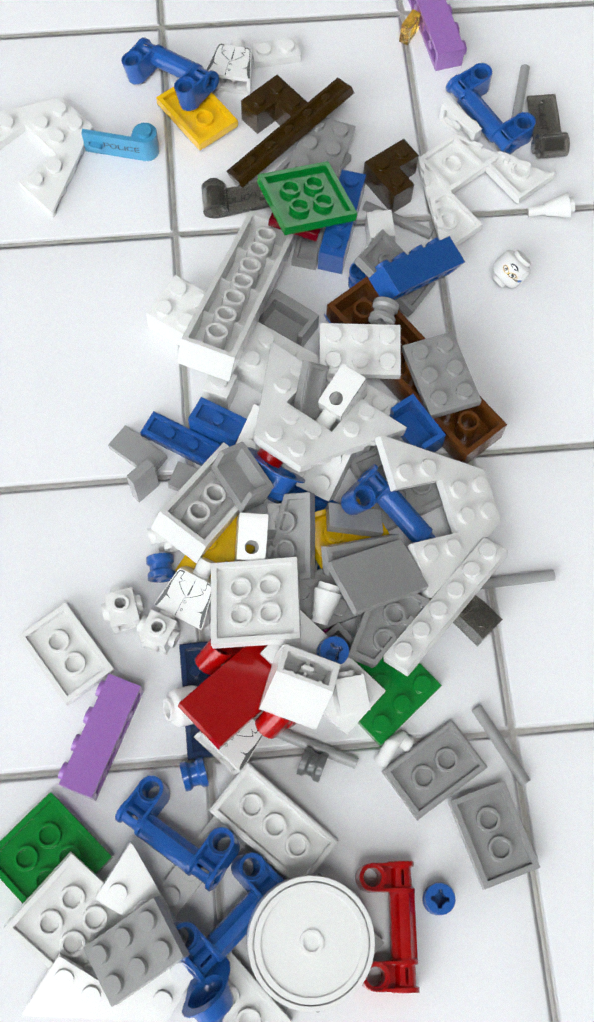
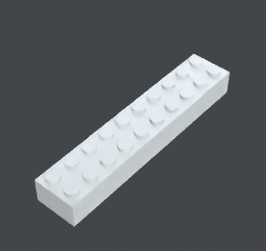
(176, 307)

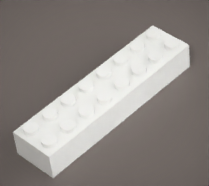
(235, 298)

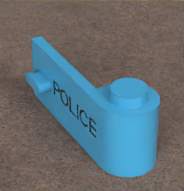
(141, 145)

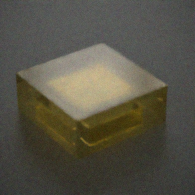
(409, 27)

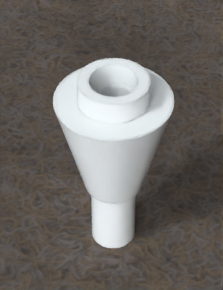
(559, 206)

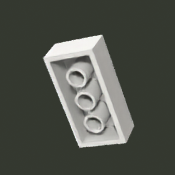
(320, 479)
(197, 512)

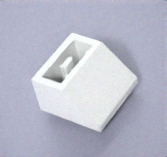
(299, 686)

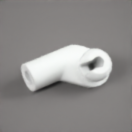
(391, 746)

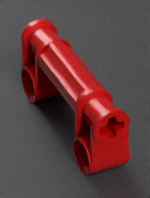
(212, 659)
(395, 879)

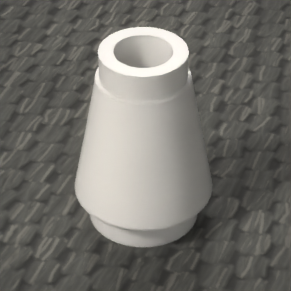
(325, 602)

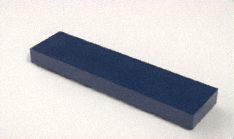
(192, 676)

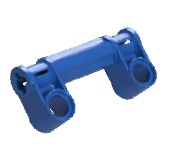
(193, 78)
(469, 88)
(374, 488)
(170, 842)
(230, 931)

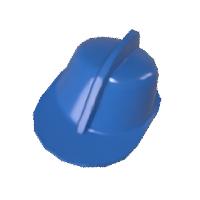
(281, 478)
(212, 998)

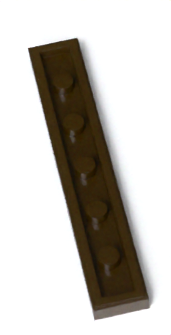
(290, 132)

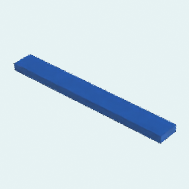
(195, 446)

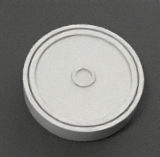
(310, 943)

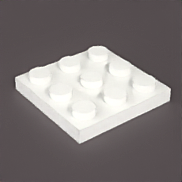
(255, 603)
(63, 915)

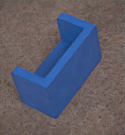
(216, 422)
(421, 427)

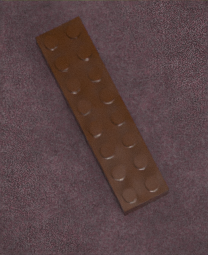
(466, 431)

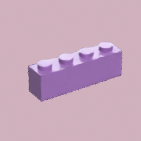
(440, 33)
(101, 736)

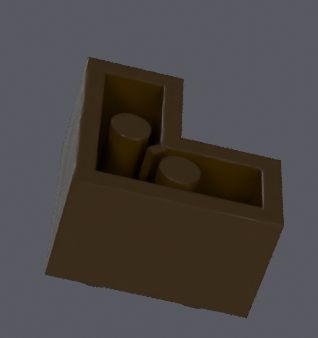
(270, 103)
(389, 175)

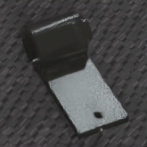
(547, 135)
(222, 201)

